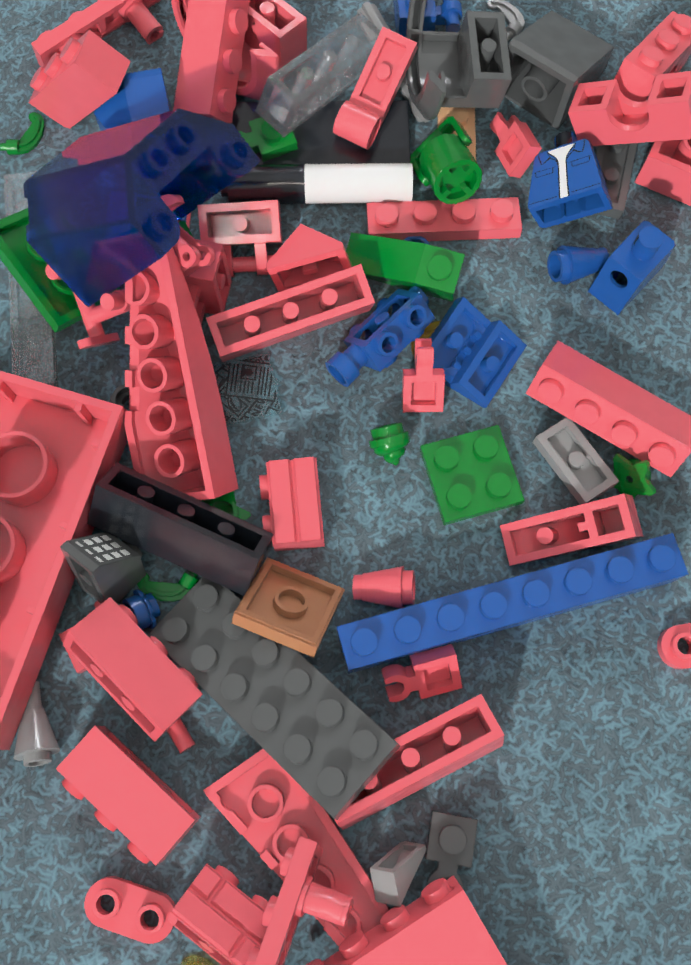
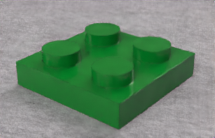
(471, 474)

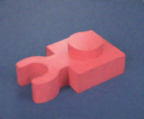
(429, 674)

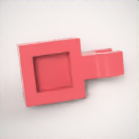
(516, 145)
(423, 385)

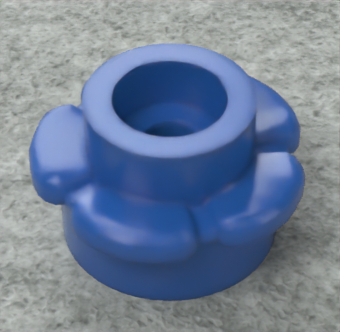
(144, 608)

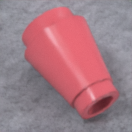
(386, 587)

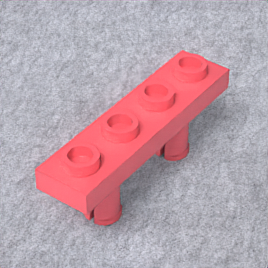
(101, 19)
(298, 896)

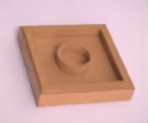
(288, 607)

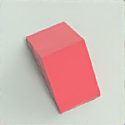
(305, 258)

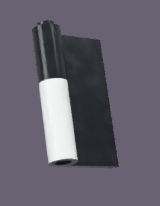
(328, 166)

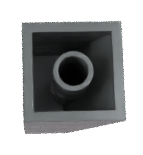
(550, 63)

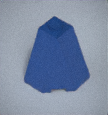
(138, 97)

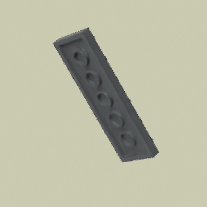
(276, 698)

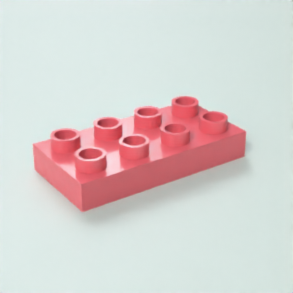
(50, 461)

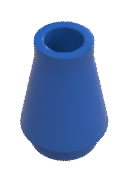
(574, 262)

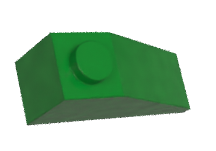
(407, 264)

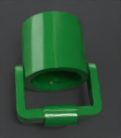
(447, 163)

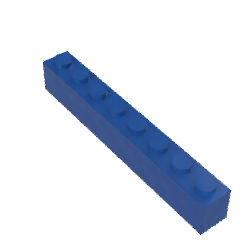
(510, 602)

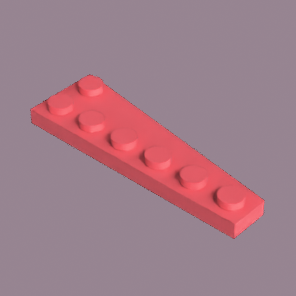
(272, 815)

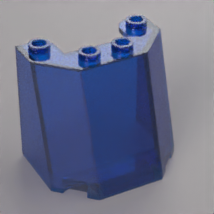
(100, 202)

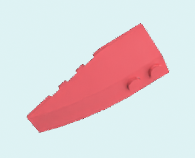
(174, 400)

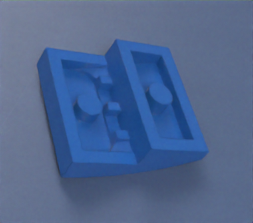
(474, 352)

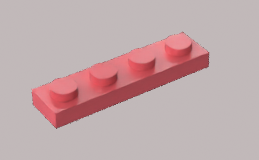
(446, 222)

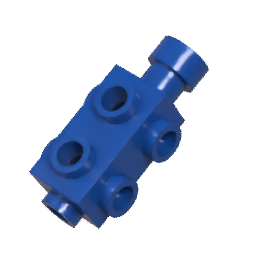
(384, 335)

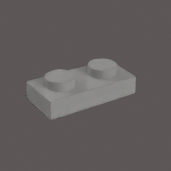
(575, 461)

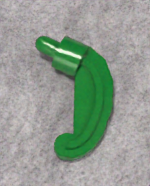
(30, 138)
(168, 591)

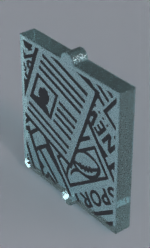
(248, 389)

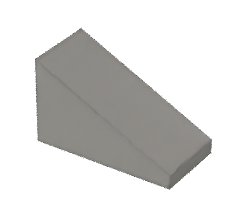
(395, 872)

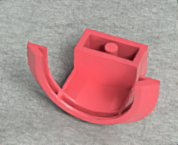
(272, 40)

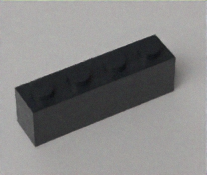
(178, 528)

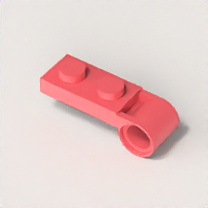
(376, 89)

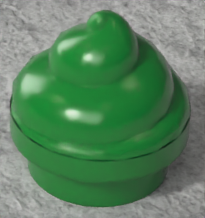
(389, 441)

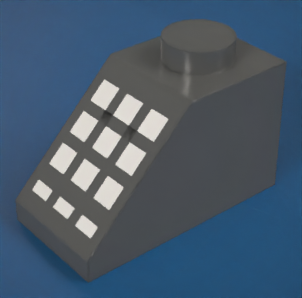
(104, 565)

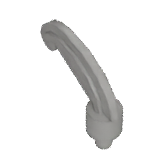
(512, 16)

